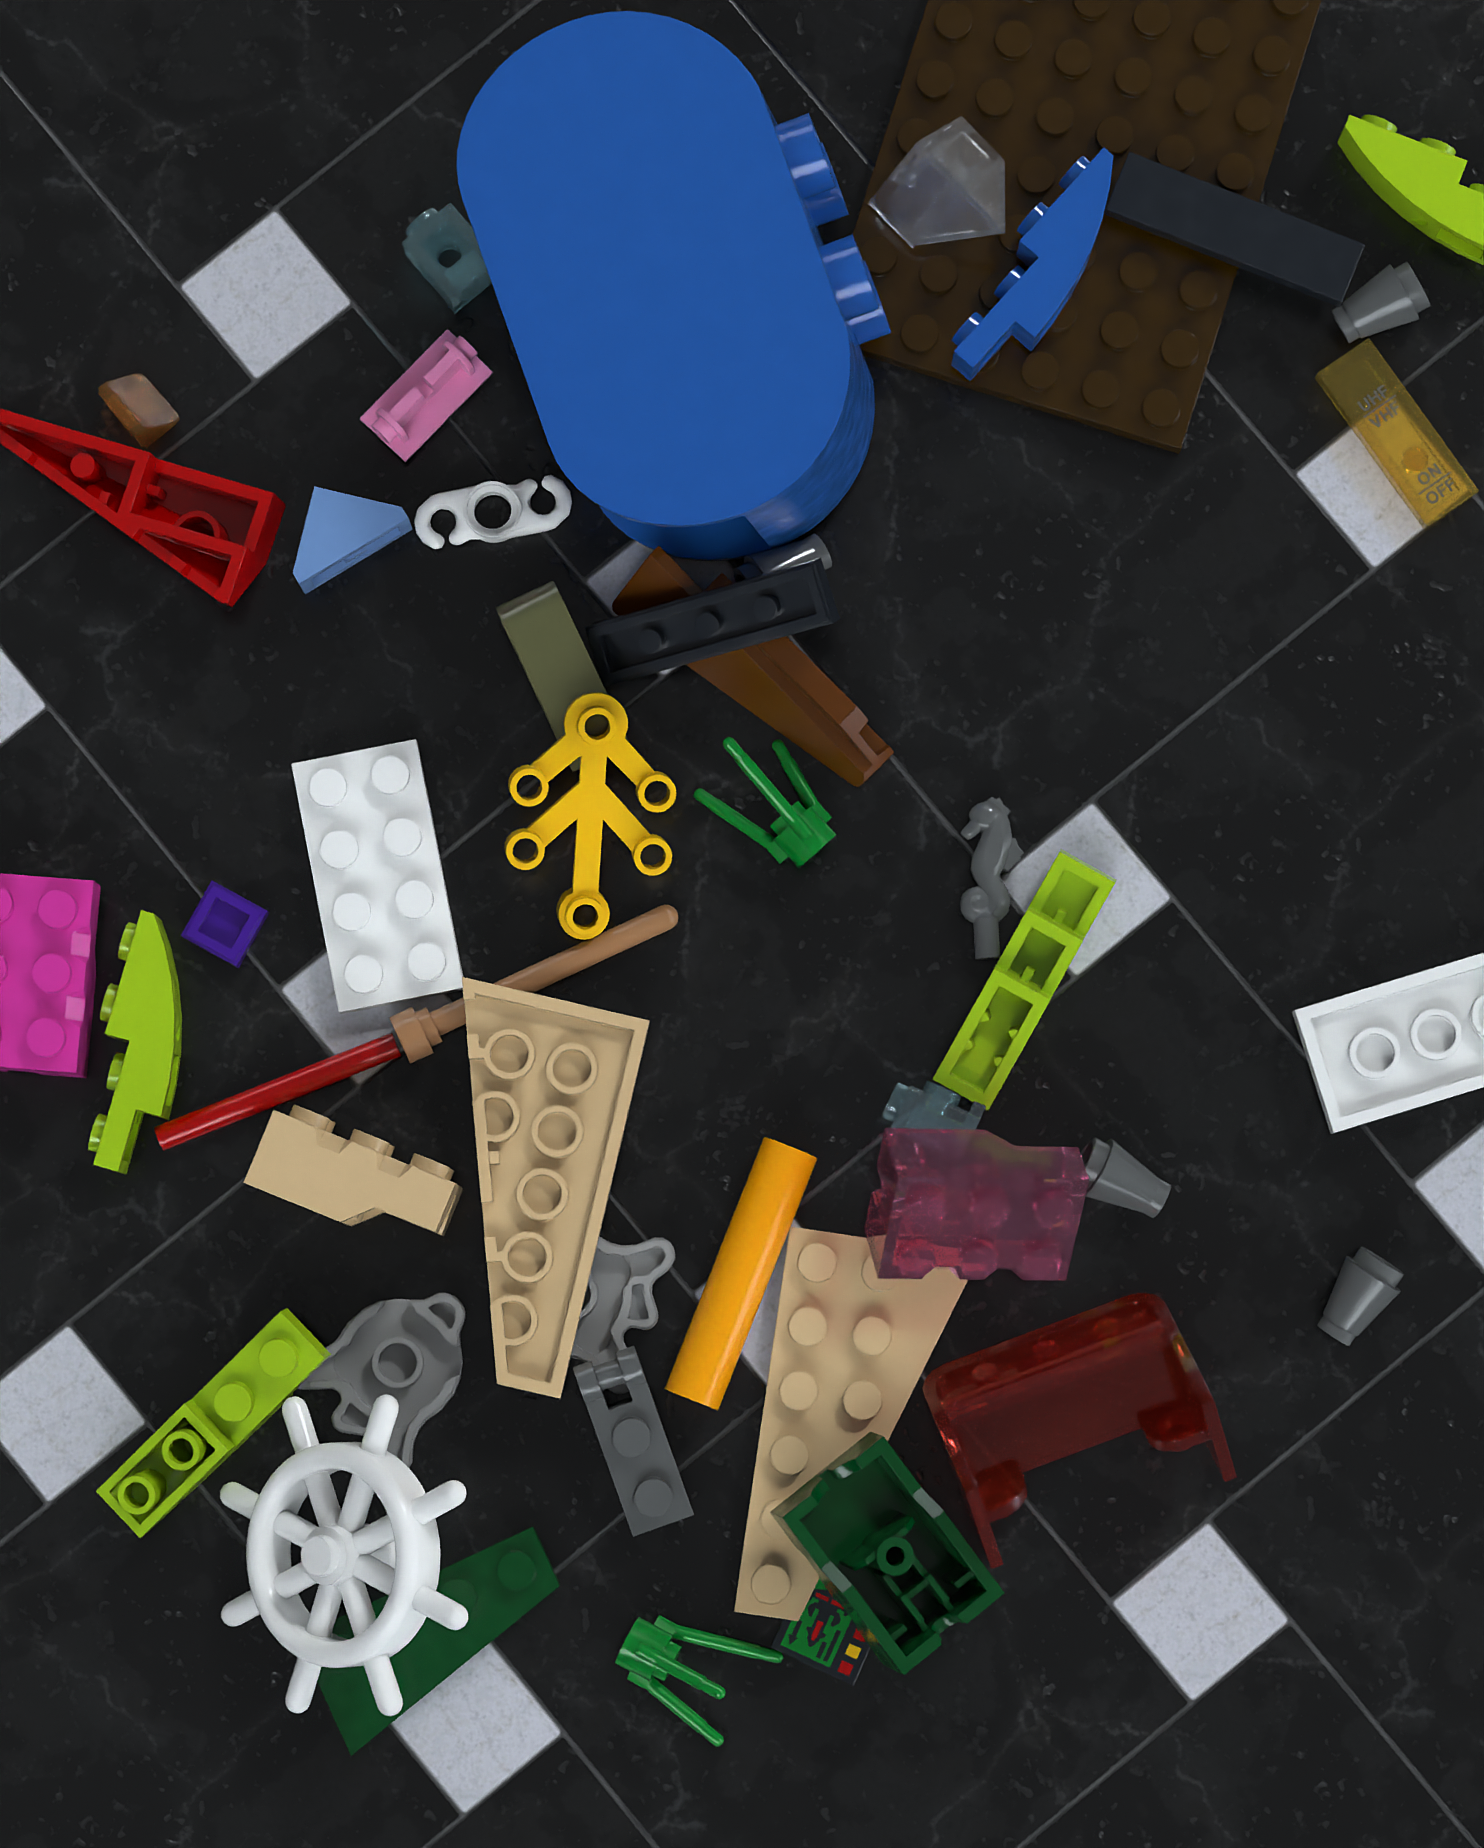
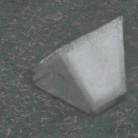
(945, 188)

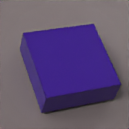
(225, 924)

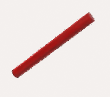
(277, 1091)

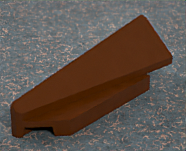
(771, 681)

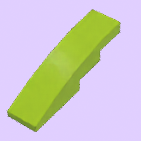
(1024, 979)

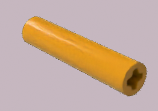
(741, 1273)

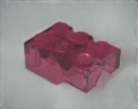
(973, 1206)

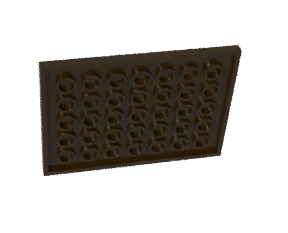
(1060, 82)

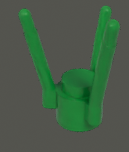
(798, 829)
(651, 1654)

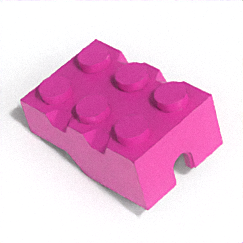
(47, 973)

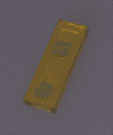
(1396, 434)

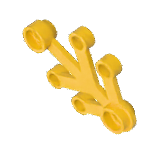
(589, 804)

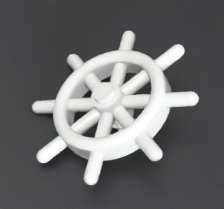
(342, 1554)

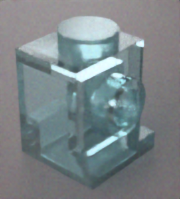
(435, 233)
(930, 1109)

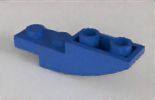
(1056, 251)

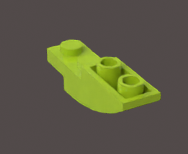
(1418, 182)
(148, 1017)
(213, 1423)

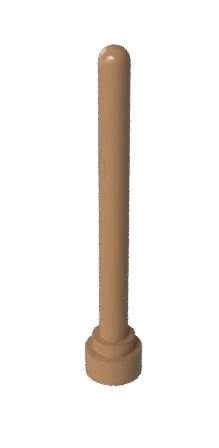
(422, 1029)

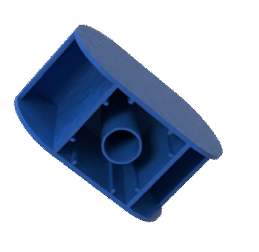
(673, 283)

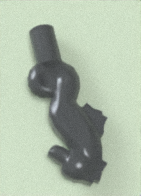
(995, 852)

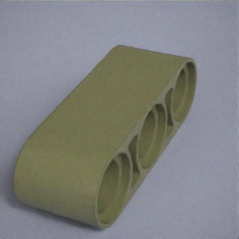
(552, 656)

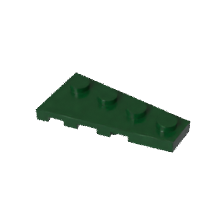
(496, 1591)

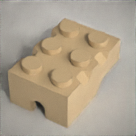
(349, 1177)

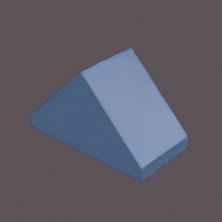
(343, 532)

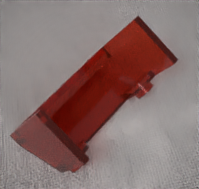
(1063, 1394)

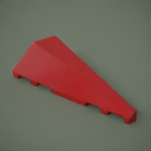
(191, 520)

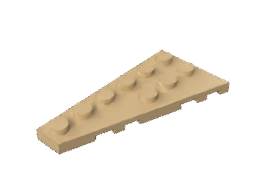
(548, 1133)
(837, 1370)

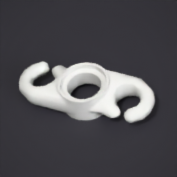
(464, 501)

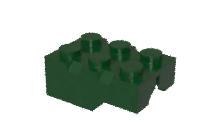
(886, 1552)

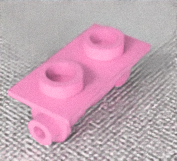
(426, 395)

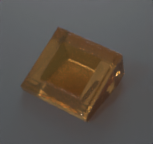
(139, 407)

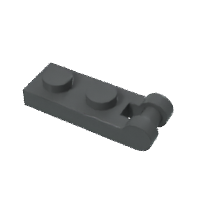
(634, 1443)

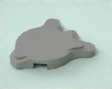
(620, 1298)
(397, 1351)

